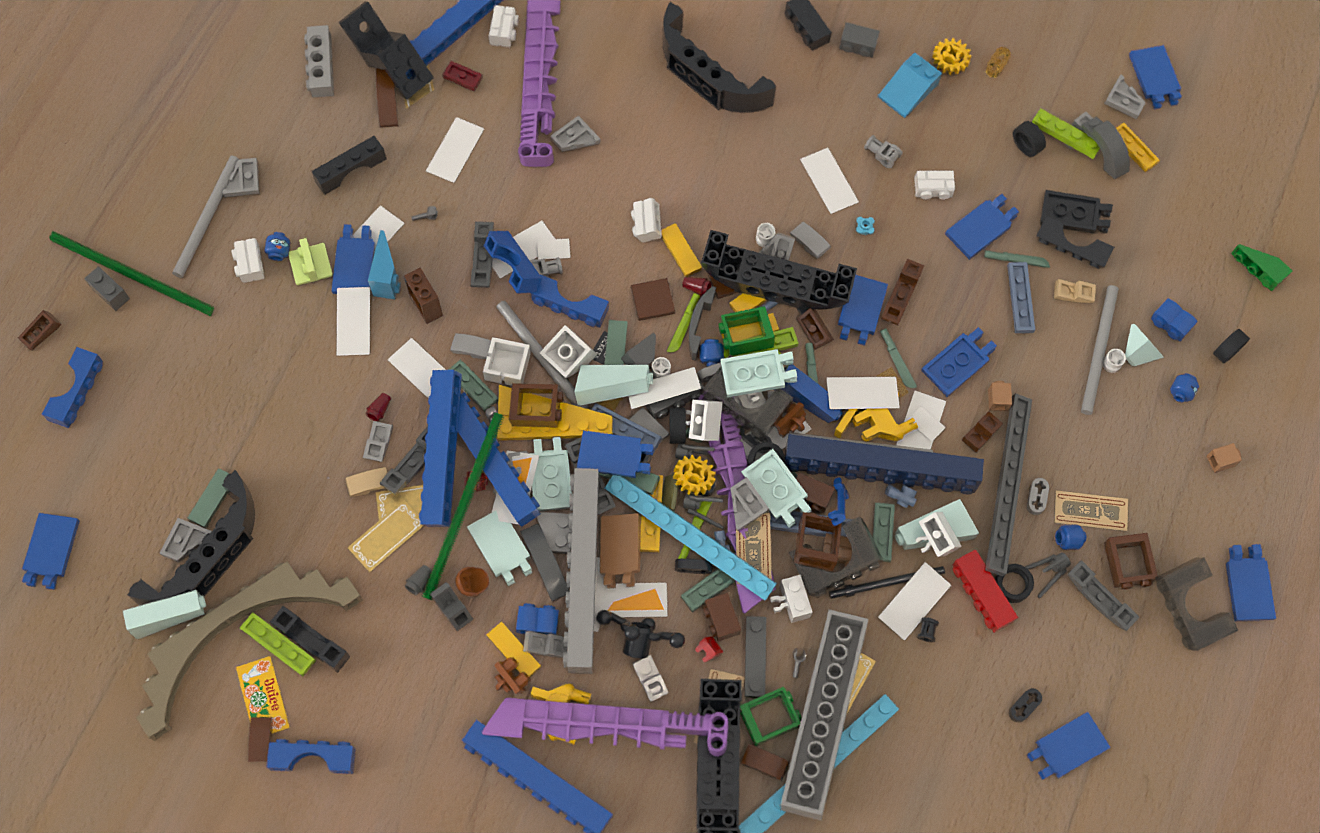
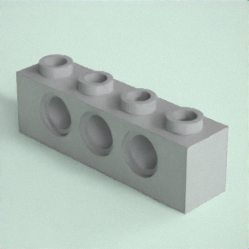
(320, 37)

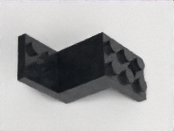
(386, 50)

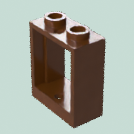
(423, 295)
(517, 419)
(1114, 543)
(813, 557)

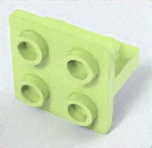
(310, 262)

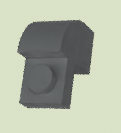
(451, 606)

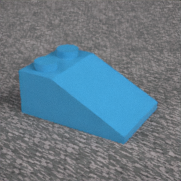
(910, 85)
(383, 275)

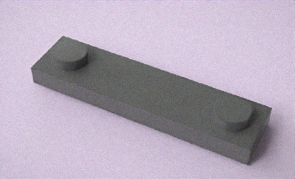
(755, 656)

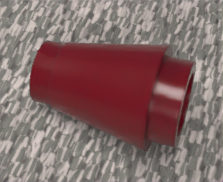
(697, 285)
(378, 407)

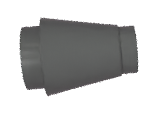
(418, 580)

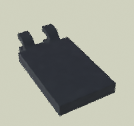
(1076, 211)

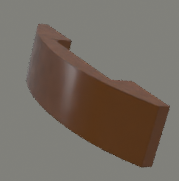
(386, 99)
(902, 292)

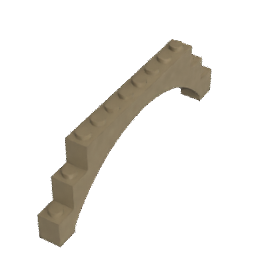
(181, 649)

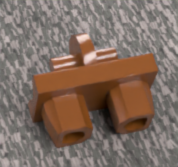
(792, 420)
(516, 683)

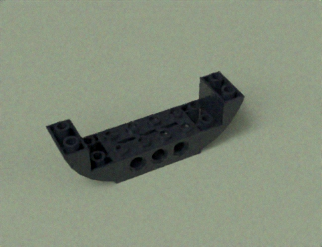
(706, 75)
(775, 277)
(215, 553)
(719, 775)

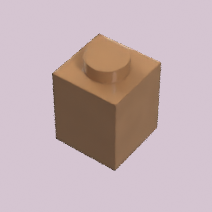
(1000, 396)
(1224, 457)

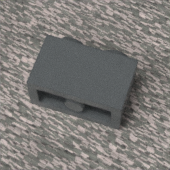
(859, 40)
(107, 288)

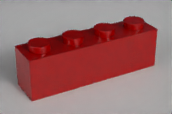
(985, 591)

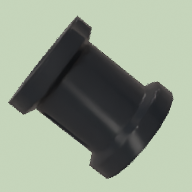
(931, 623)

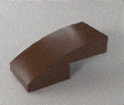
(982, 431)
(259, 738)
(765, 762)

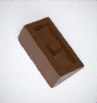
(815, 328)

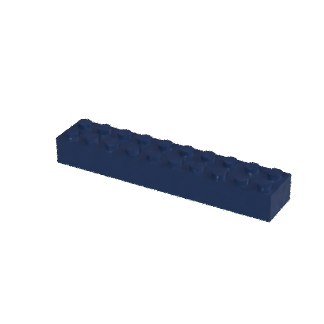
(883, 464)

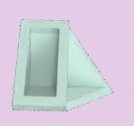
(1140, 348)

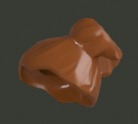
(472, 581)

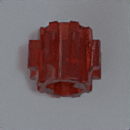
(481, 484)

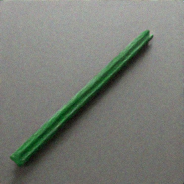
(88, 253)
(464, 502)

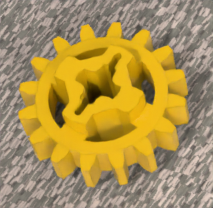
(951, 56)
(694, 475)

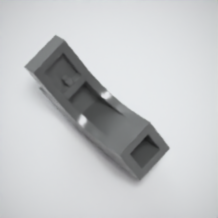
(1111, 144)

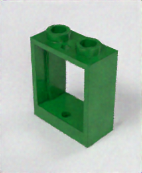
(746, 317)
(752, 728)

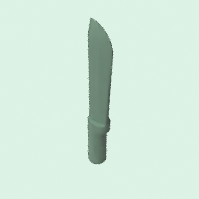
(1005, 256)
(898, 361)
(811, 363)

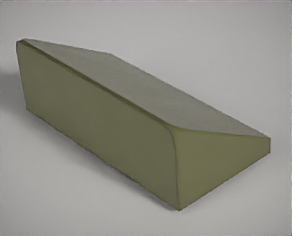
(670, 492)

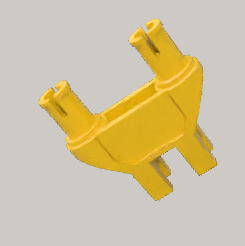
(882, 425)
(561, 694)

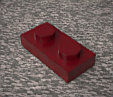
(462, 76)

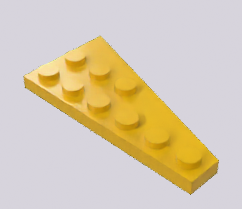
(573, 421)

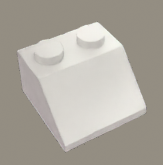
(568, 352)

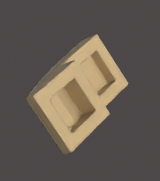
(1075, 292)
(365, 482)

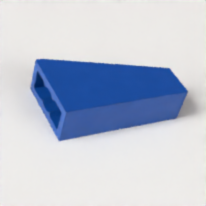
(811, 396)

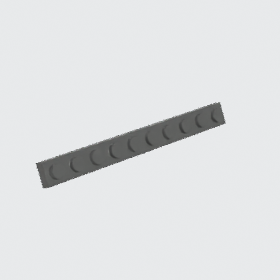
(1008, 485)

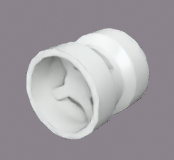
(763, 231)
(1114, 356)
(660, 364)

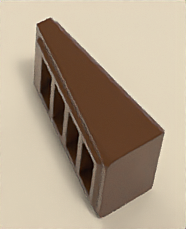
(43, 334)

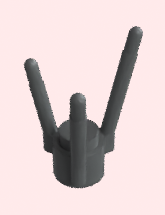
(688, 450)
(694, 502)
(1056, 563)

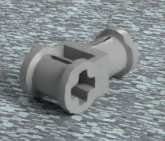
(884, 152)
(547, 268)

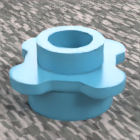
(861, 229)

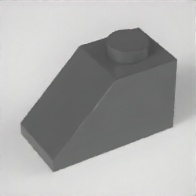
(642, 353)

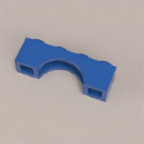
(505, 248)
(590, 310)
(64, 408)
(284, 755)

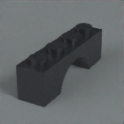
(331, 174)
(1052, 232)
(309, 639)

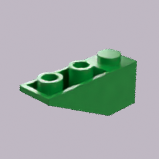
(1264, 267)

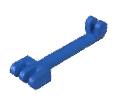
(842, 494)

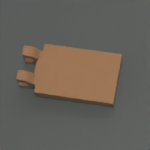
(620, 548)

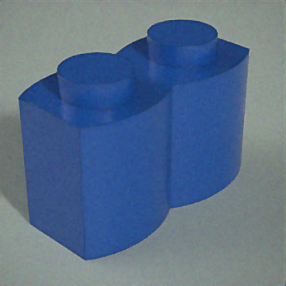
(1173, 320)
(538, 620)

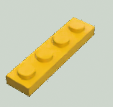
(650, 531)

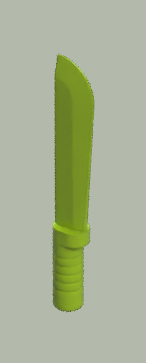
(684, 323)
(697, 522)

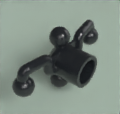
(639, 634)

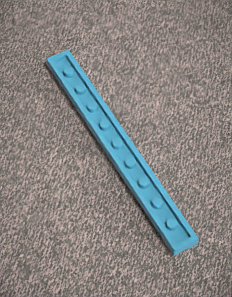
(691, 536)
(851, 738)

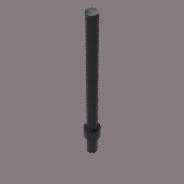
(850, 590)

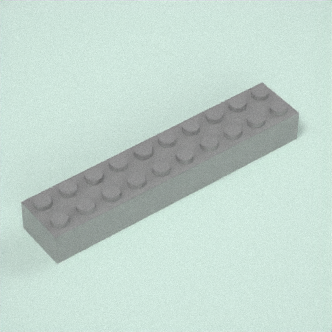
(583, 571)
(824, 715)

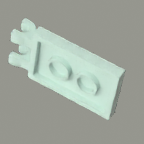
(757, 372)
(552, 477)
(777, 487)
(500, 546)

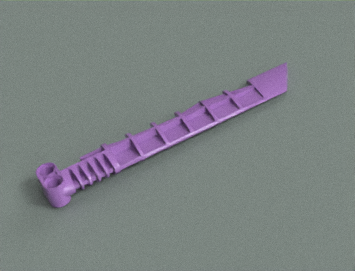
(536, 99)
(730, 461)
(581, 721)

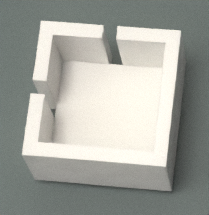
(509, 362)

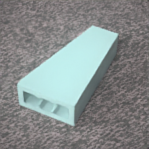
(610, 382)
(957, 518)
(163, 614)

